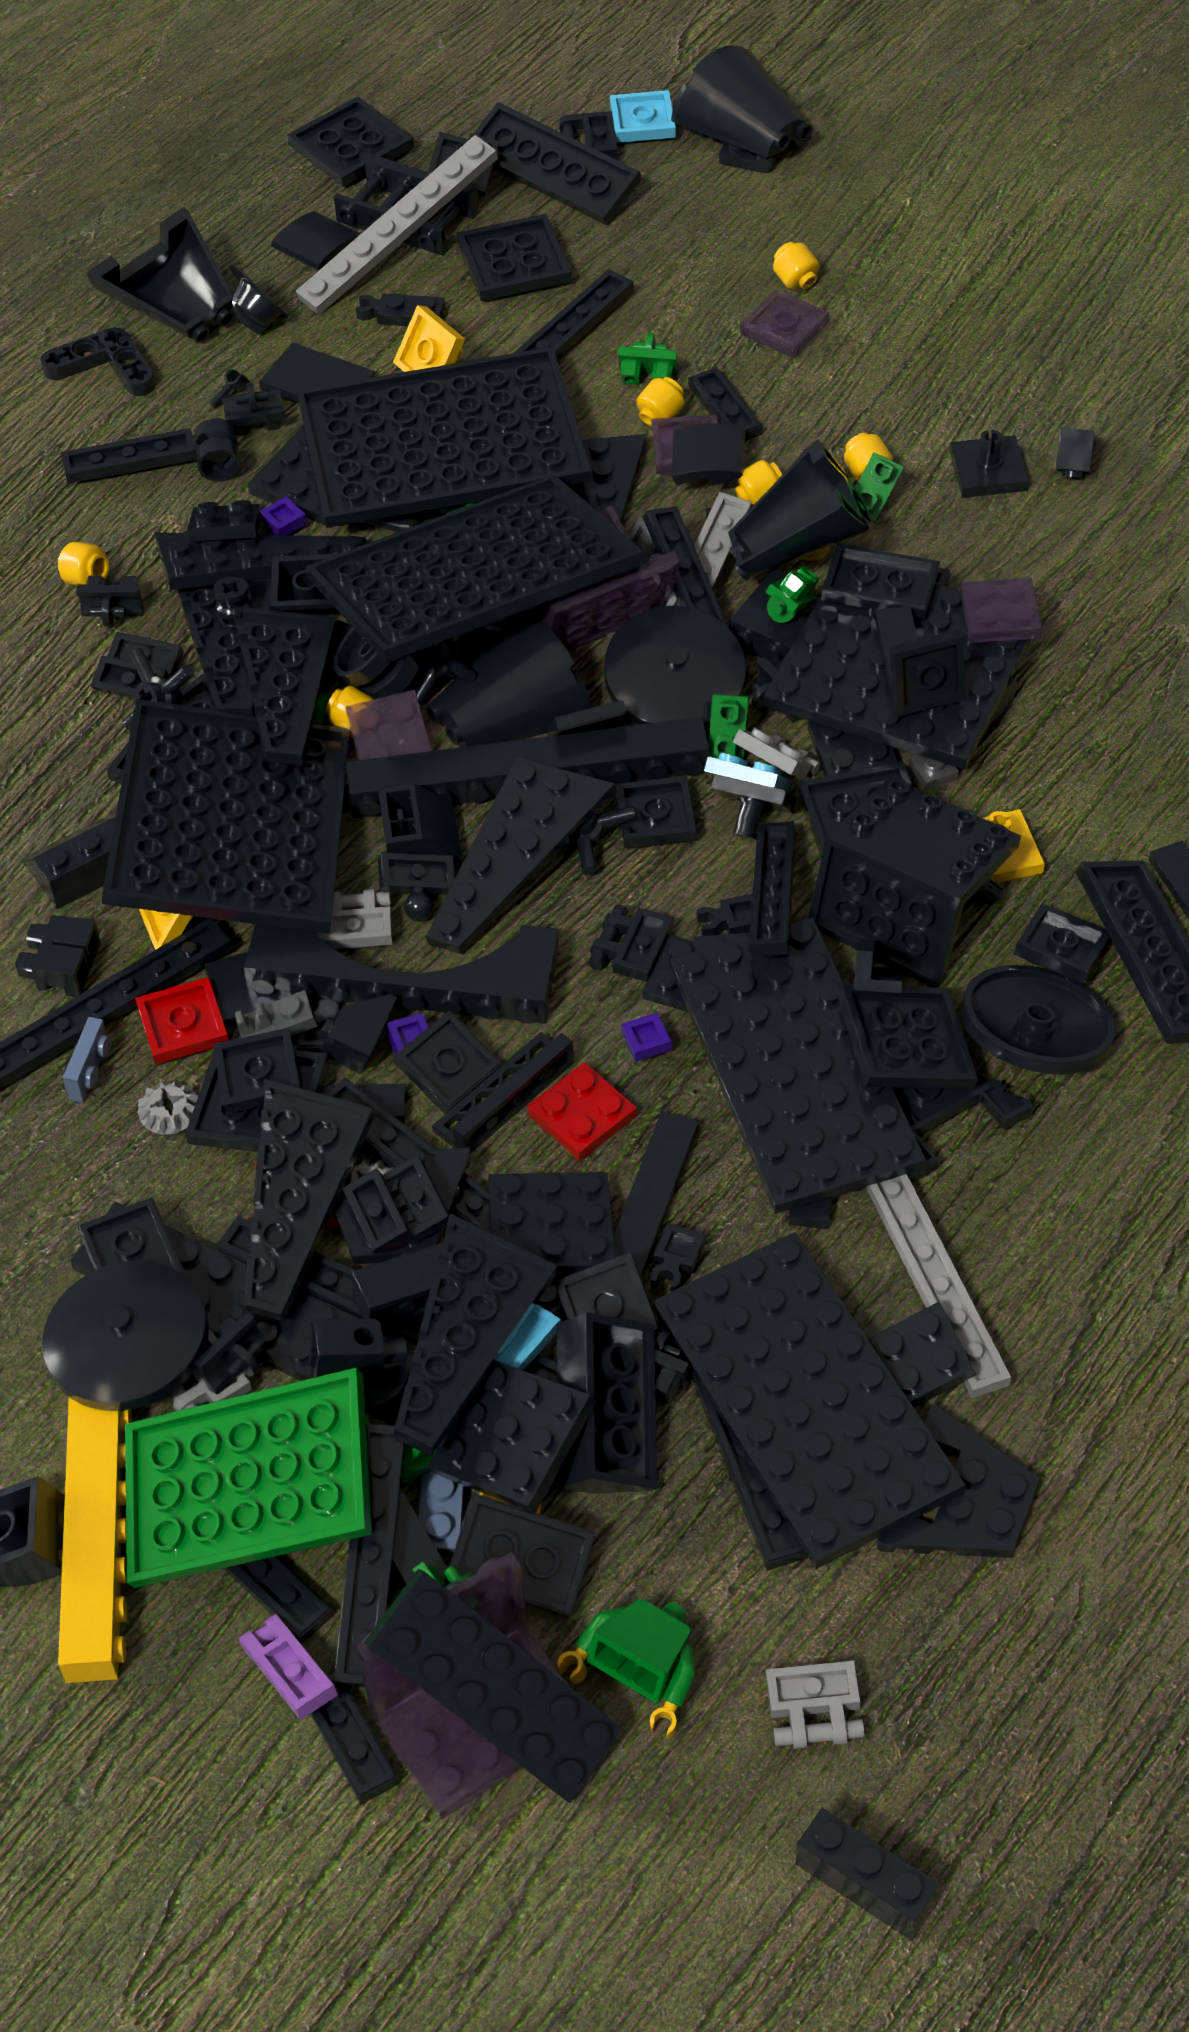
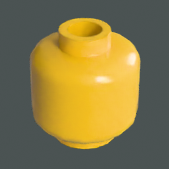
(796, 266)
(660, 400)
(860, 450)
(757, 480)
(82, 560)
(337, 703)

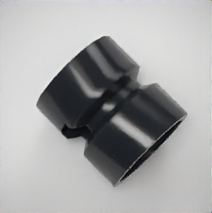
(217, 449)

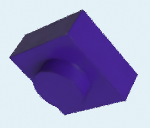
(282, 517)
(405, 1030)
(646, 1037)

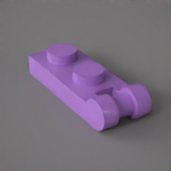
(288, 1667)

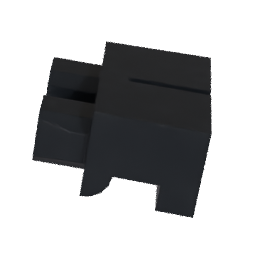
(63, 954)

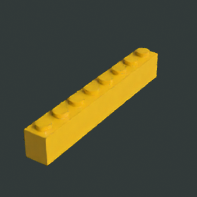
(93, 1546)

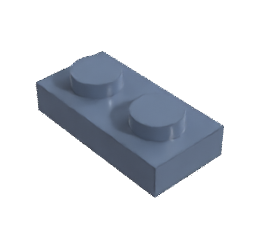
(83, 1066)
(441, 1511)

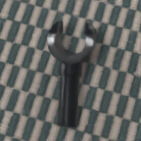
(233, 381)

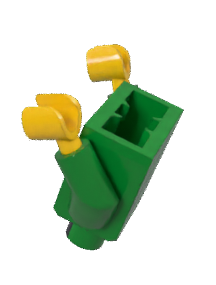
(643, 1651)

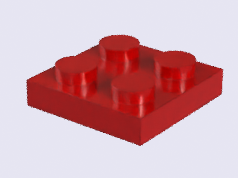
(181, 1020)
(582, 1111)

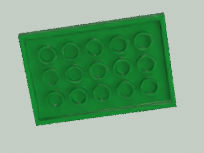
(247, 1478)

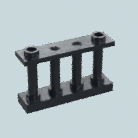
(399, 181)

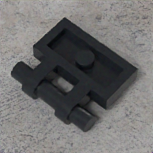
(640, 947)

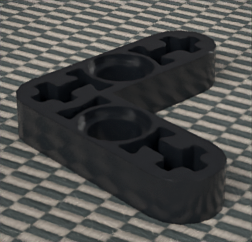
(57, 362)

